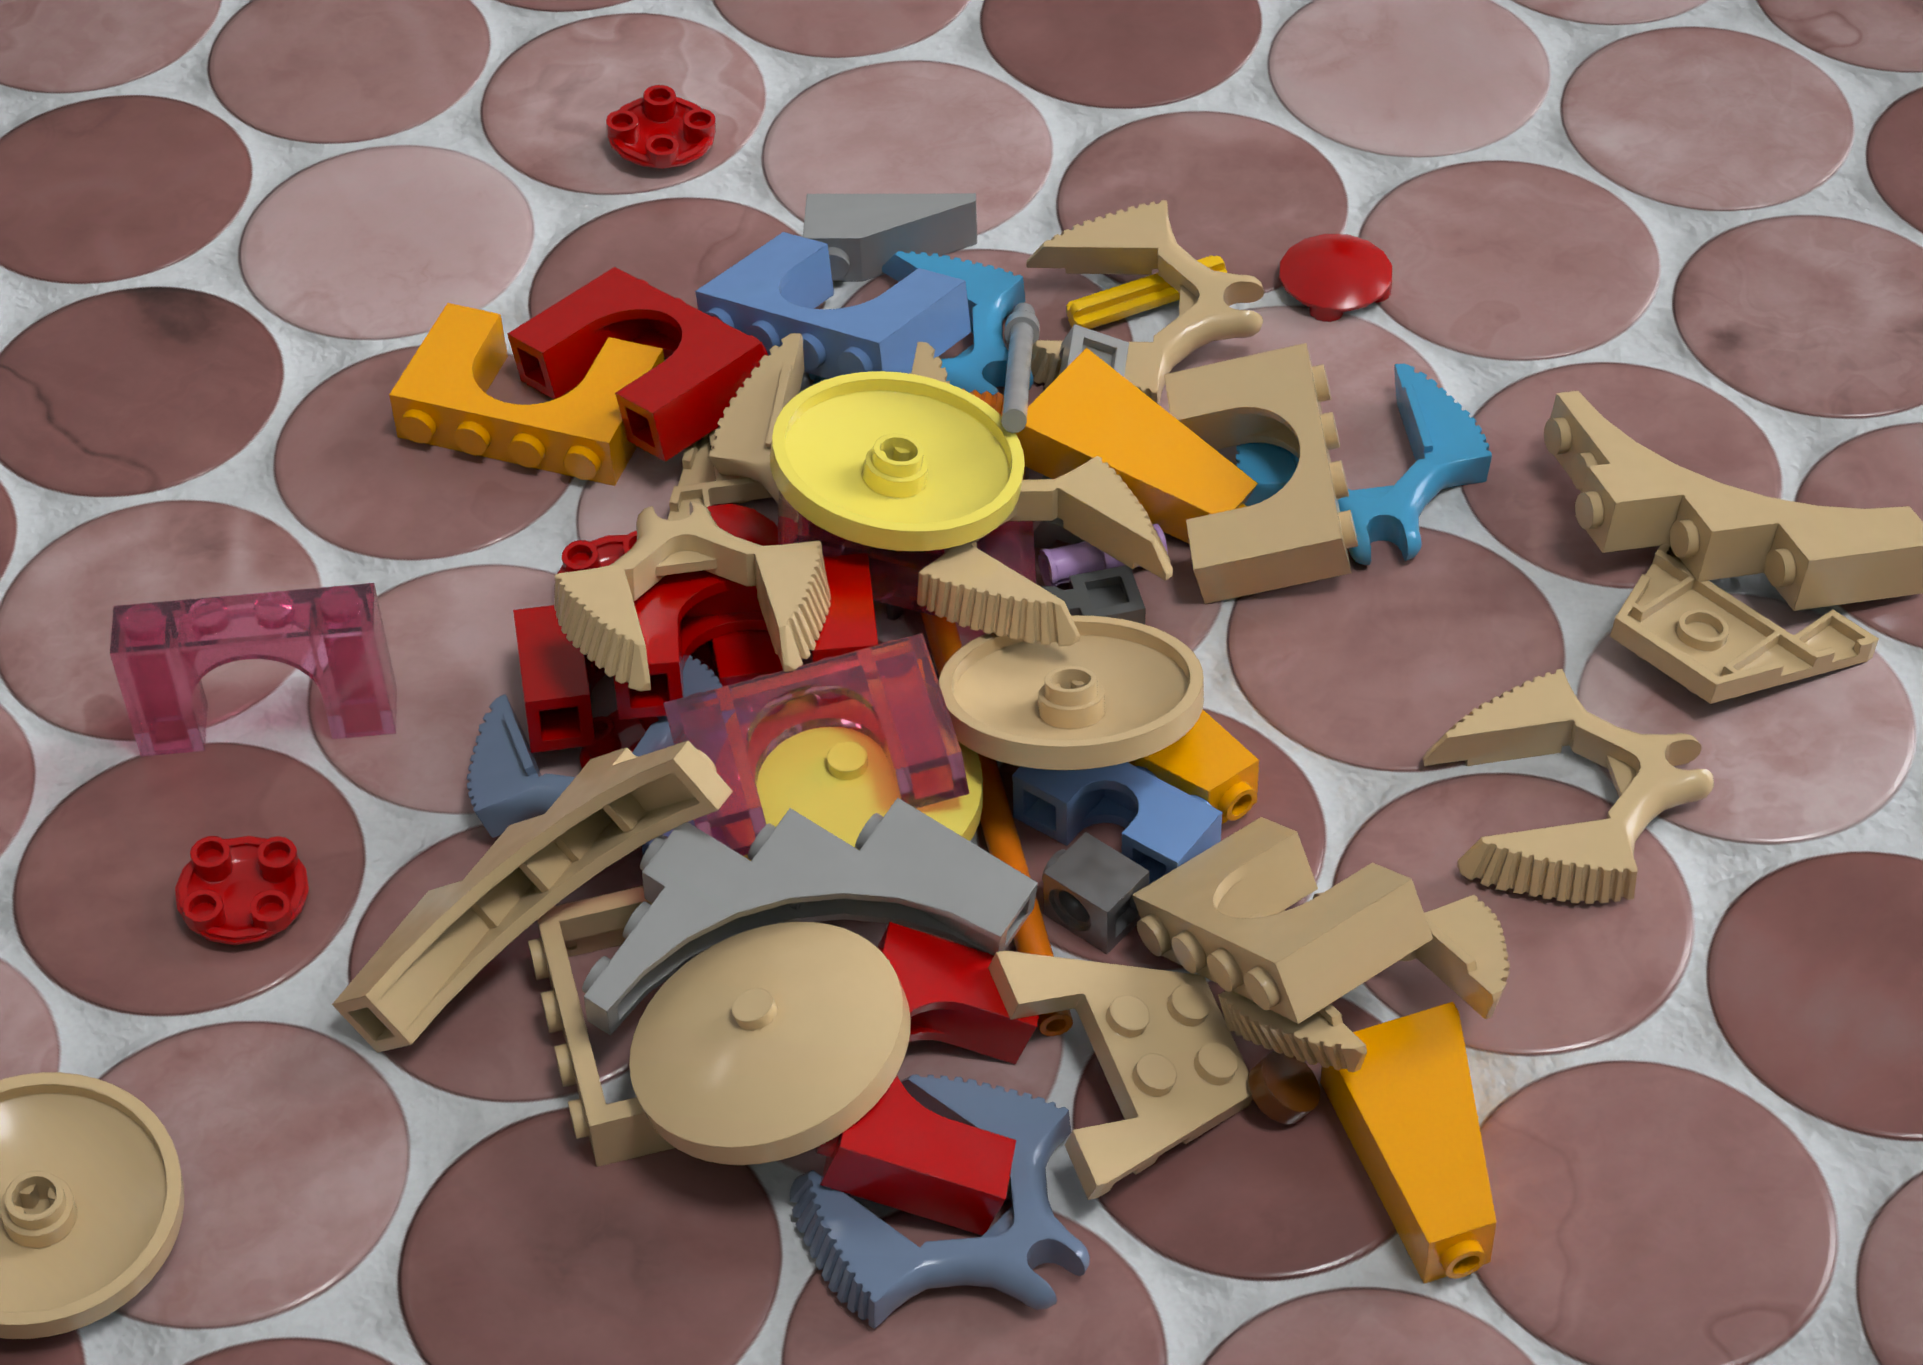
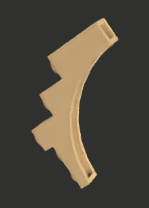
(1723, 531)
(529, 869)

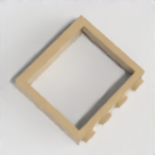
(615, 1129)

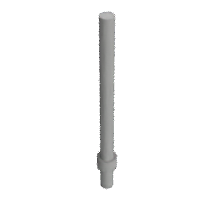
(1020, 332)

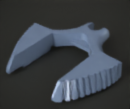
(505, 775)
(882, 1269)

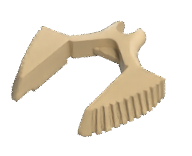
(1135, 245)
(748, 423)
(992, 597)
(599, 602)
(1582, 858)
(1464, 954)

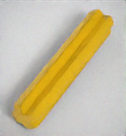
(1128, 298)

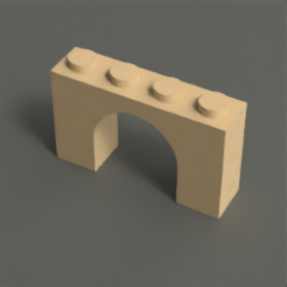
(1299, 529)
(1226, 921)

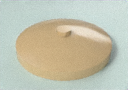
(1077, 705)
(770, 1043)
(82, 1201)

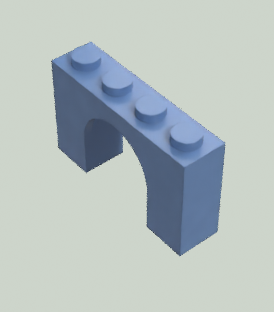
(791, 275)

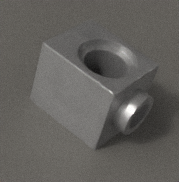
(1092, 891)

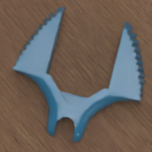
(990, 300)
(1446, 454)

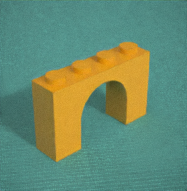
(446, 402)

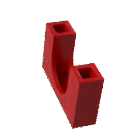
(669, 403)
(699, 606)
(561, 678)
(899, 1147)

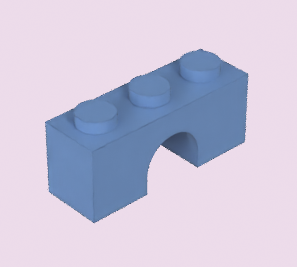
(1159, 819)

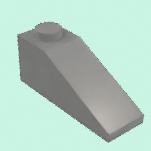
(871, 228)

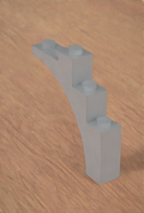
(799, 872)

